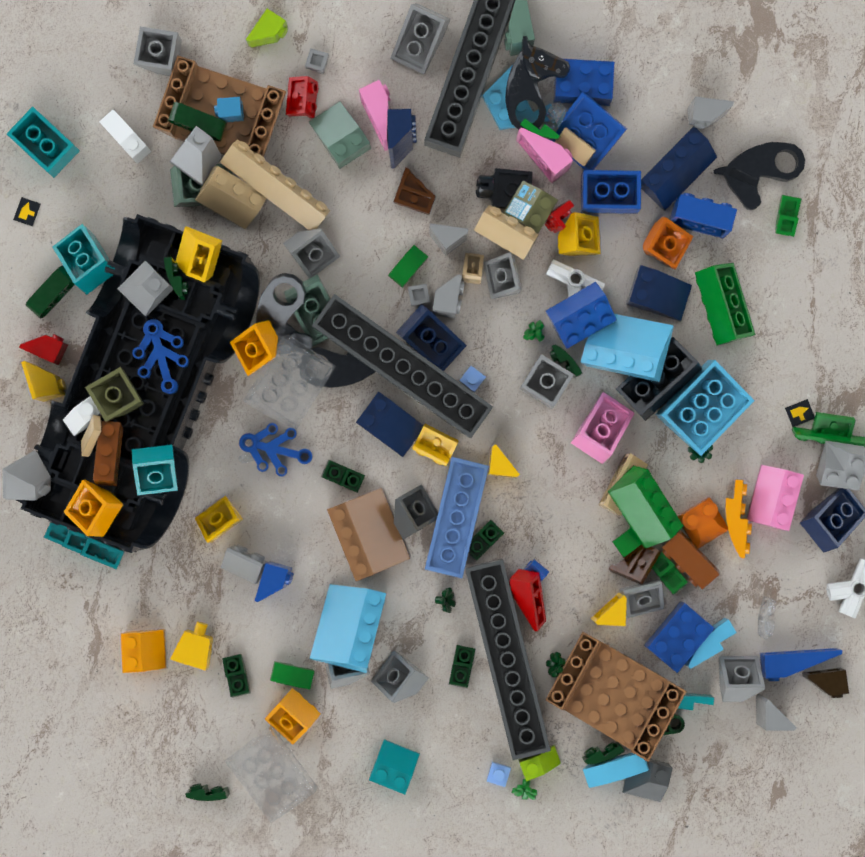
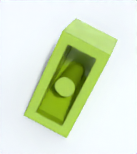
(267, 30)
(539, 764)

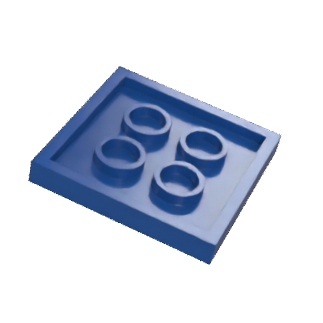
(593, 126)

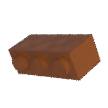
(108, 454)
(690, 560)

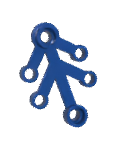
(159, 353)
(272, 448)

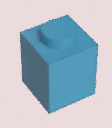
(229, 109)

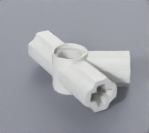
(563, 274)
(845, 590)

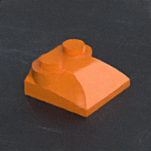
(667, 242)
(703, 522)

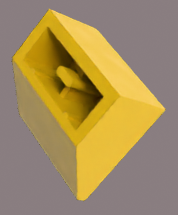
(198, 254)

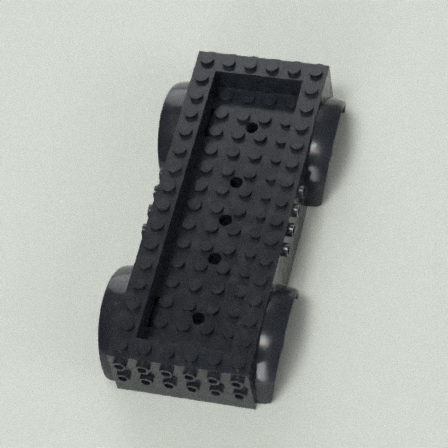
(205, 320)

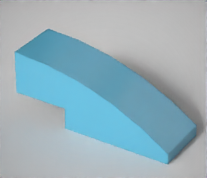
(712, 645)
(614, 769)

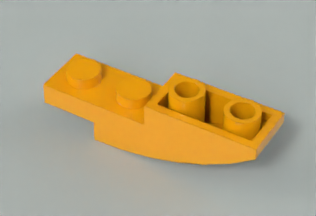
(738, 526)

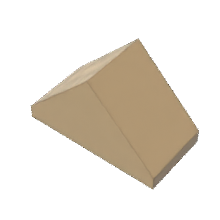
(472, 268)

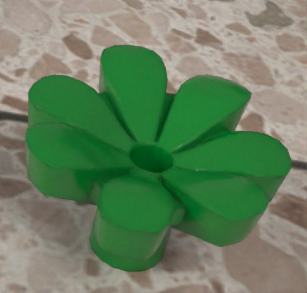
(535, 331)
(525, 791)

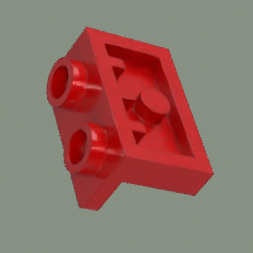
(302, 96)
(554, 220)

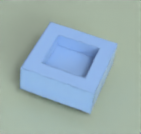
(472, 379)
(498, 774)

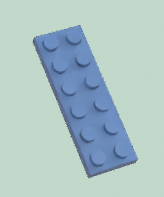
(456, 517)

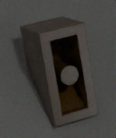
(830, 681)

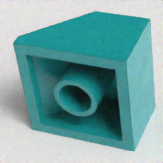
(154, 470)
(394, 767)

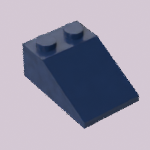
(659, 293)
(431, 338)
(390, 424)
(834, 519)

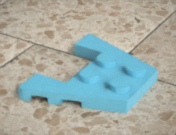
(495, 101)

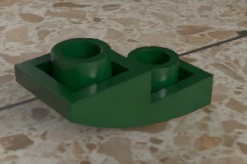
(176, 282)
(561, 356)
(343, 476)
(484, 539)
(462, 666)
(236, 675)
(594, 755)
(202, 793)

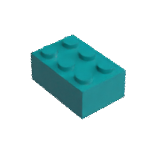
(43, 142)
(83, 258)

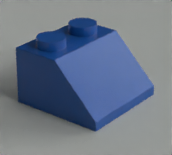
(273, 579)

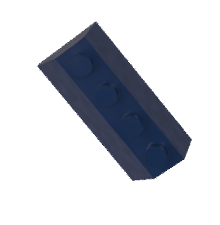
(400, 134)
(678, 168)

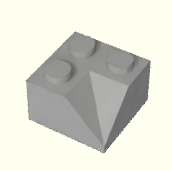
(157, 50)
(546, 381)
(841, 465)

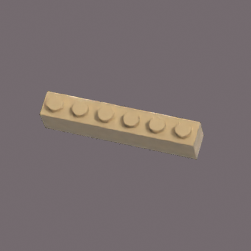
(274, 185)

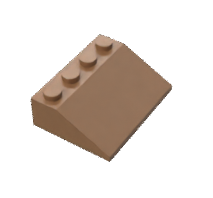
(368, 534)

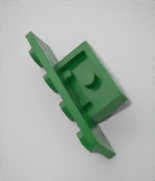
(830, 428)

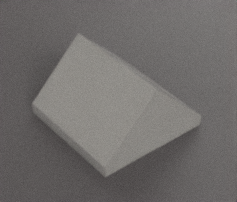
(448, 237)
(502, 276)
(643, 598)
(770, 717)

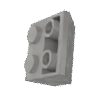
(446, 298)
(244, 564)

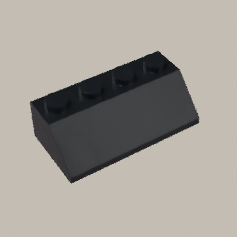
(648, 395)

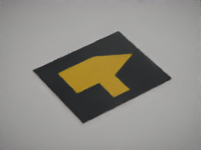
(27, 211)
(800, 413)

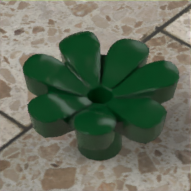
(701, 459)
(446, 600)
(556, 664)

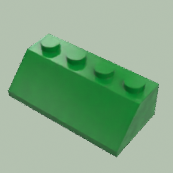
(724, 303)
(645, 507)

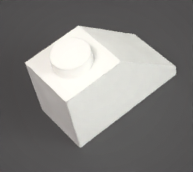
(80, 416)

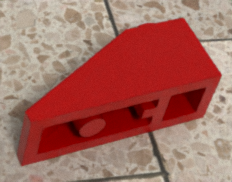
(528, 594)

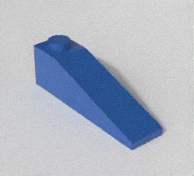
(786, 663)

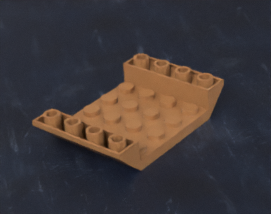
(201, 88)
(616, 695)

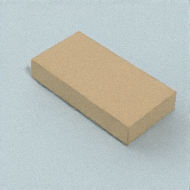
(579, 148)
(91, 435)

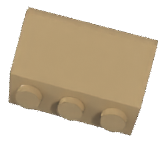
(230, 197)
(506, 232)
(625, 464)

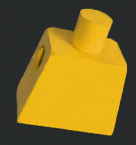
(194, 647)

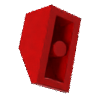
(47, 348)

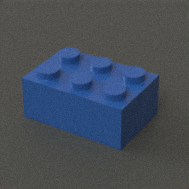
(586, 76)
(610, 191)
(703, 215)
(581, 315)
(679, 636)

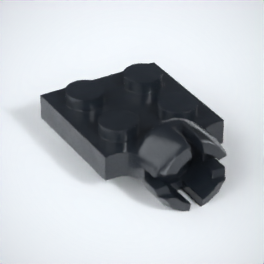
(501, 185)

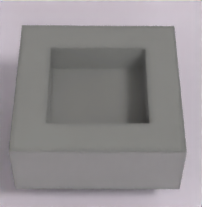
(317, 60)
(418, 295)

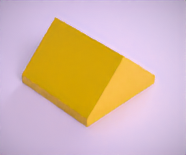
(500, 465)
(218, 519)
(613, 612)

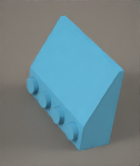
(629, 347)
(705, 407)
(348, 627)

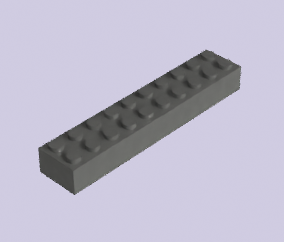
(468, 75)
(402, 366)
(507, 659)

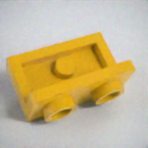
(435, 445)

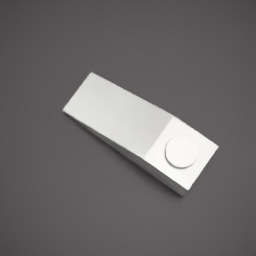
(125, 136)

